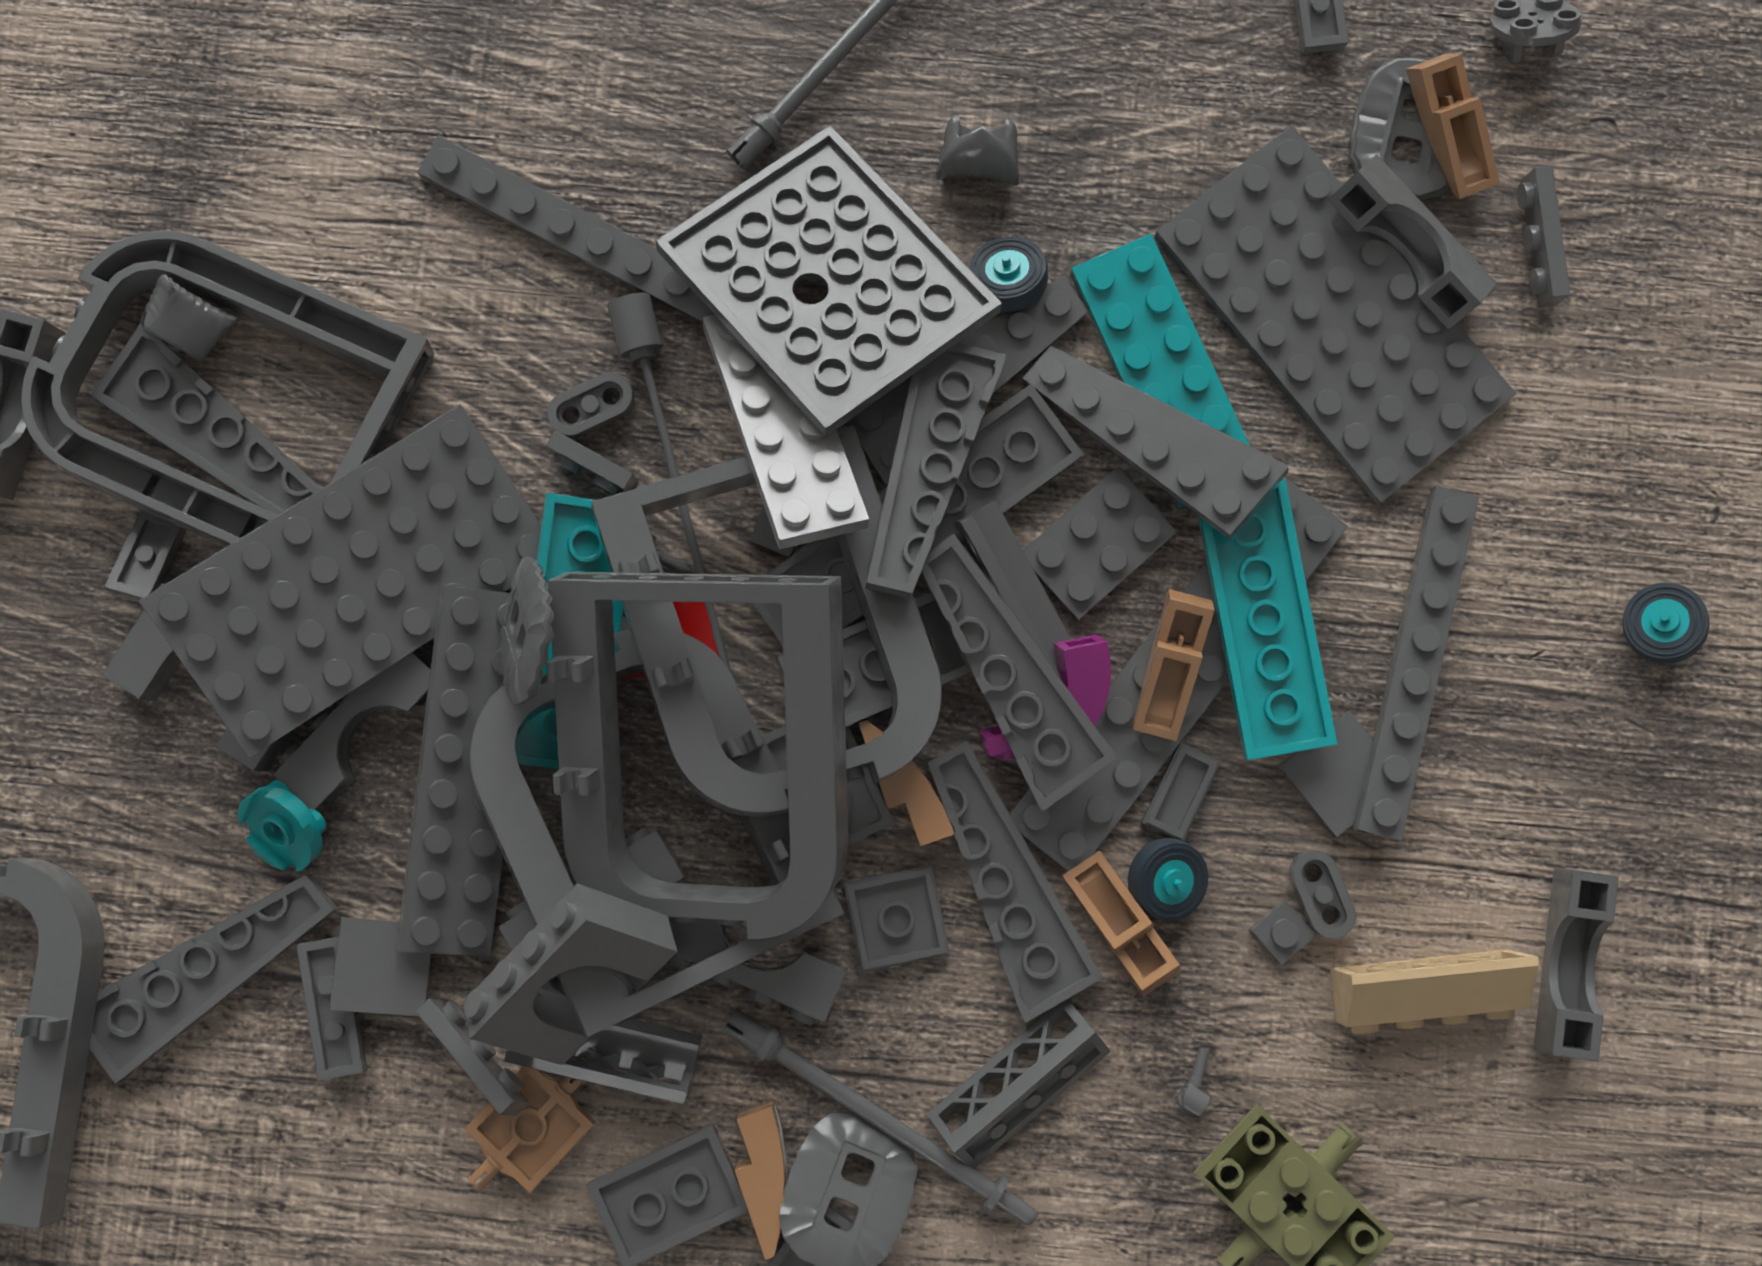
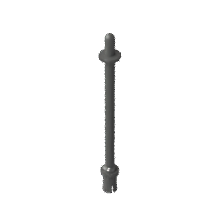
(767, 126)
(770, 1047)

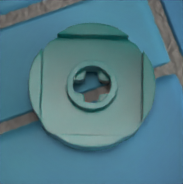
(282, 827)

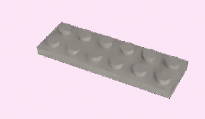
(796, 468)

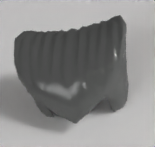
(979, 153)
(185, 319)

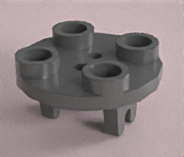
(1534, 24)

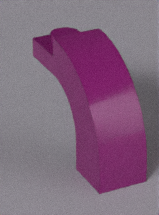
(1087, 675)

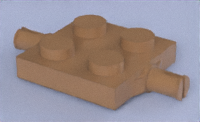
(534, 1139)

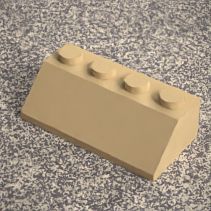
(1433, 988)

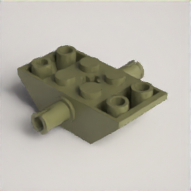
(1325, 1223)

